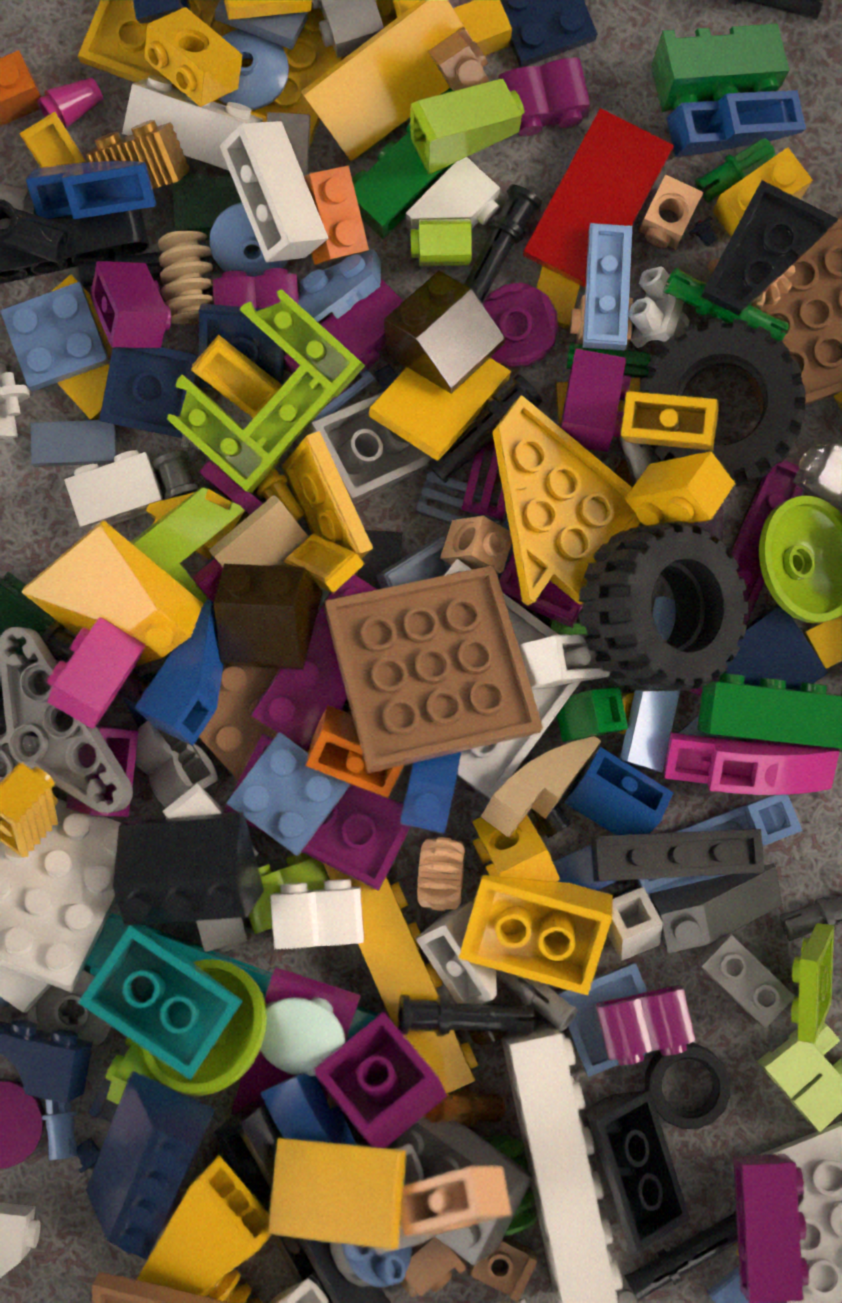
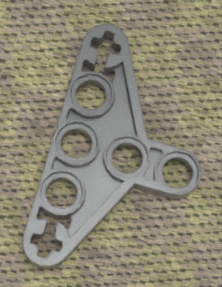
(58, 749)

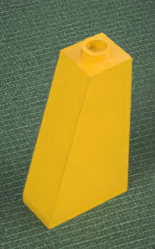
(208, 1234)

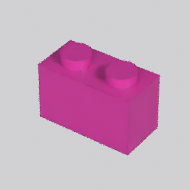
(95, 672)

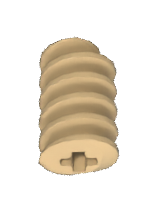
(183, 275)

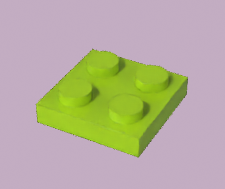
(814, 974)

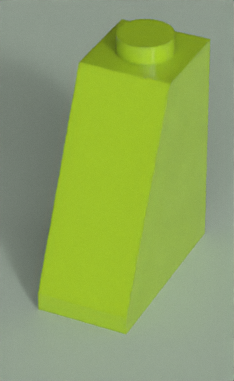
(463, 122)

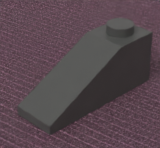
(714, 907)

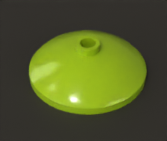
(804, 558)
(235, 1046)

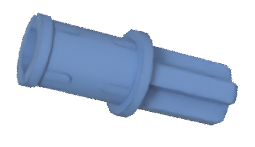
(60, 1130)

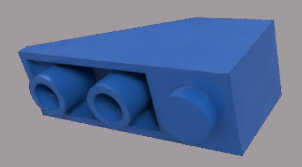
(188, 683)

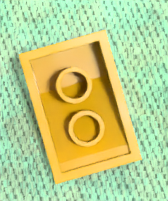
(538, 930)

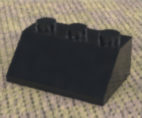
(185, 869)
(637, 1167)

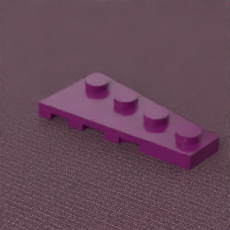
(299, 697)

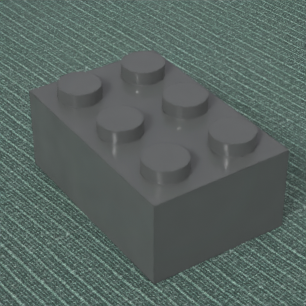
(452, 1147)

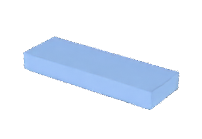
(607, 287)

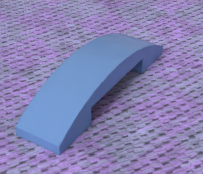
(770, 814)

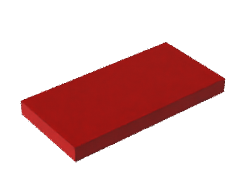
(601, 186)

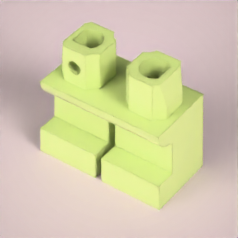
(807, 1076)

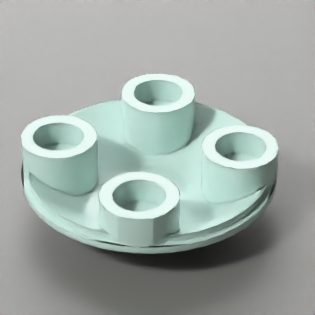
(300, 1034)

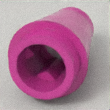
(71, 100)

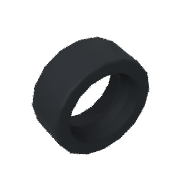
(711, 1109)

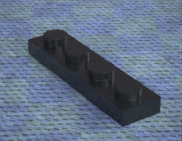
(677, 854)

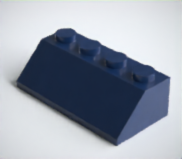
(145, 1162)

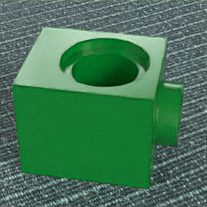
(592, 714)

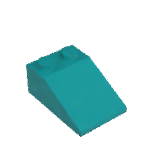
(160, 1000)

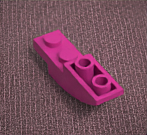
(750, 767)

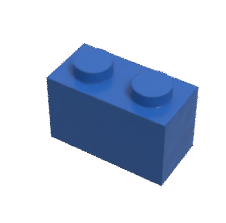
(618, 796)

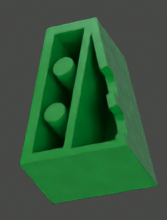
(714, 65)

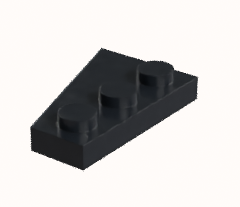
(764, 246)

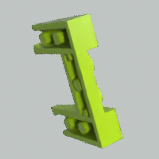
(254, 451)
(182, 533)

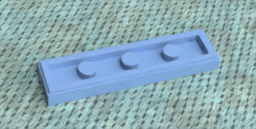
(652, 711)

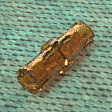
(468, 1108)

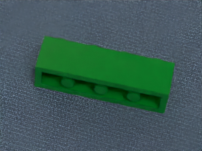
(393, 184)
(771, 711)

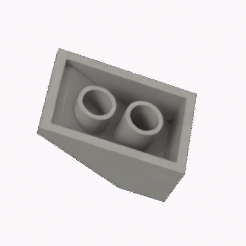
(366, 451)

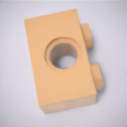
(454, 1201)

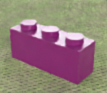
(361, 327)
(770, 1228)

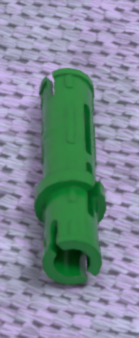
(690, 289)

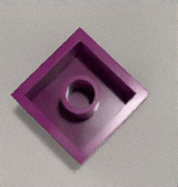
(380, 1082)

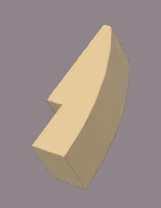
(538, 784)

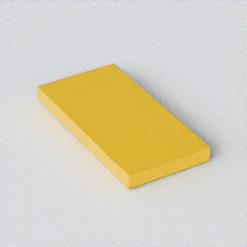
(379, 80)

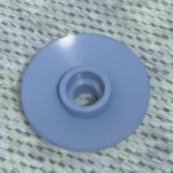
(265, 77)
(228, 240)

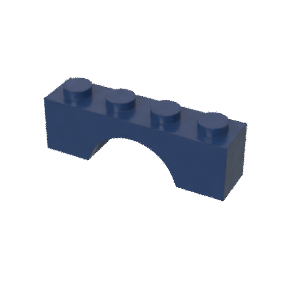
(48, 1062)

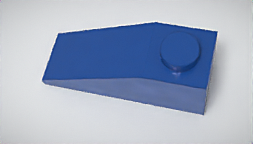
(430, 792)

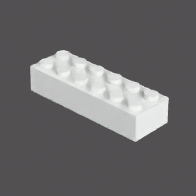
(557, 1156)

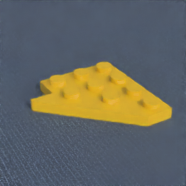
(556, 501)

